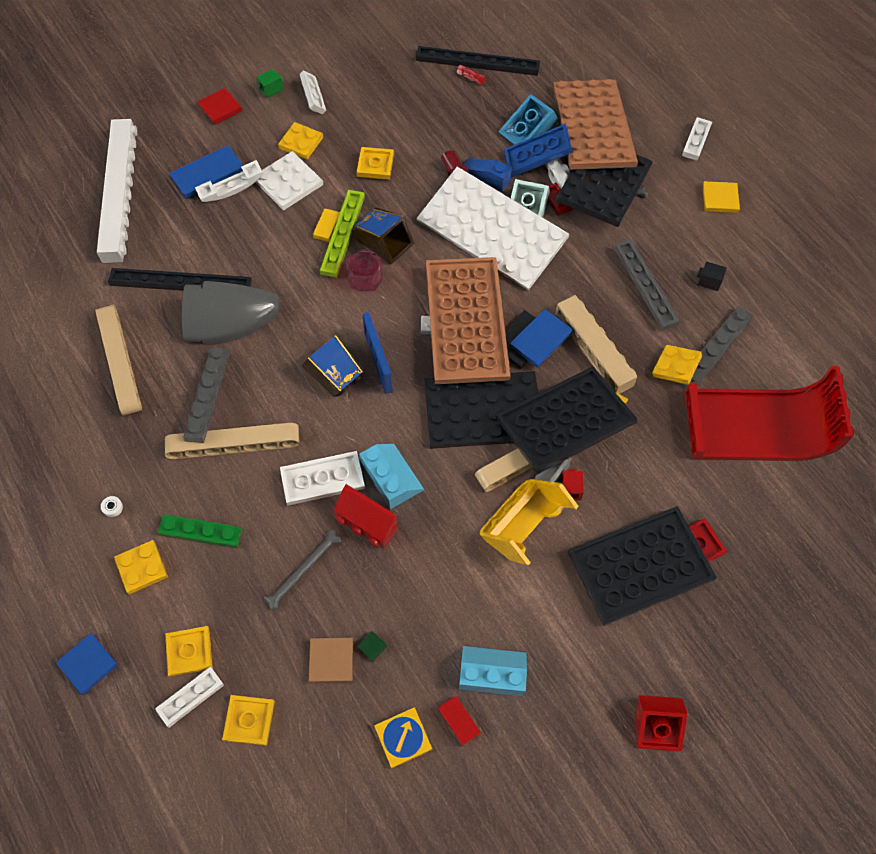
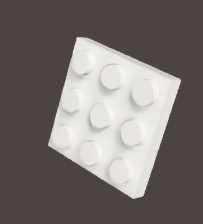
(288, 180)

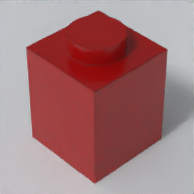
(573, 483)

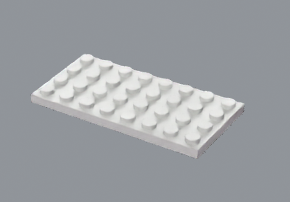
(493, 226)

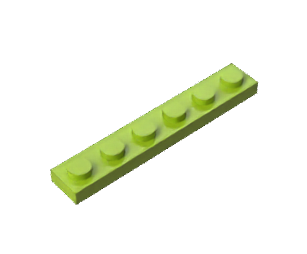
(342, 234)

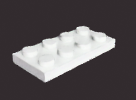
(321, 477)

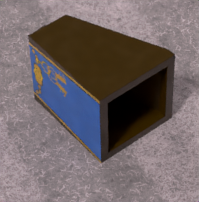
(384, 234)
(334, 367)

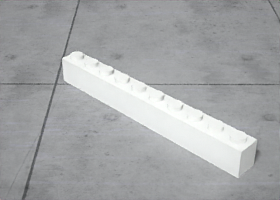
(117, 191)

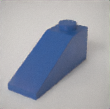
(490, 172)

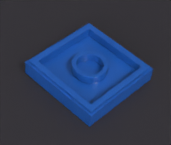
(87, 664)

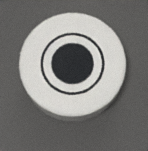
(111, 506)

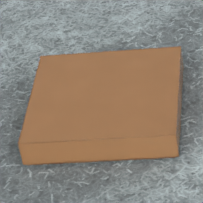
(331, 660)

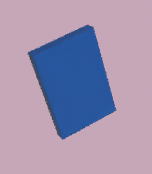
(541, 338)

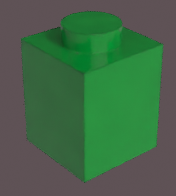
(270, 83)

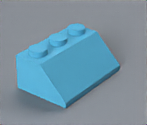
(390, 474)
(493, 671)

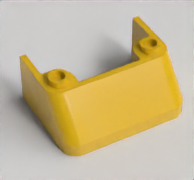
(522, 514)

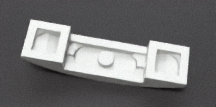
(231, 185)

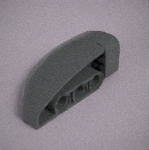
(225, 311)

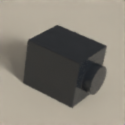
(711, 276)

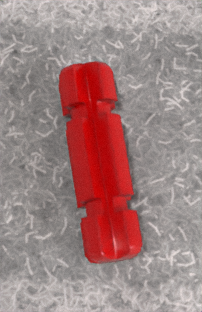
(471, 75)

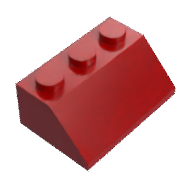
(365, 517)

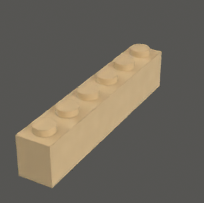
(596, 345)

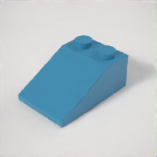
(529, 121)

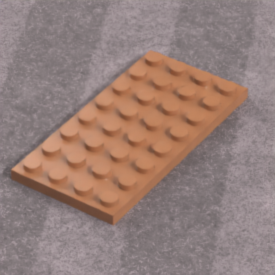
(595, 124)
(466, 321)

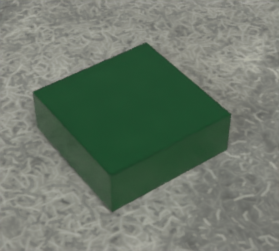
(372, 646)

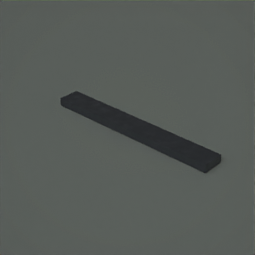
(478, 60)
(168, 280)

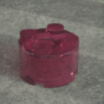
(364, 270)

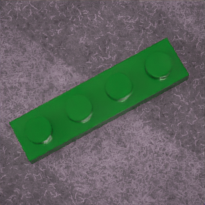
(200, 531)

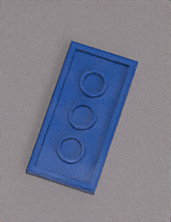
(538, 150)
(211, 168)
(377, 353)

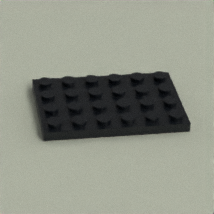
(604, 191)
(467, 411)
(565, 419)
(641, 565)

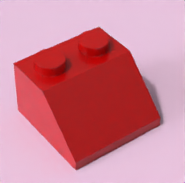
(660, 723)

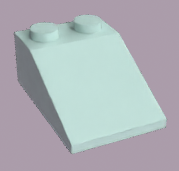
(531, 196)

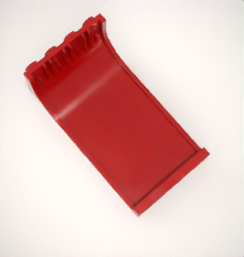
(769, 423)

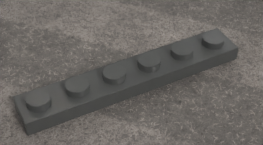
(646, 284)
(720, 343)
(206, 395)

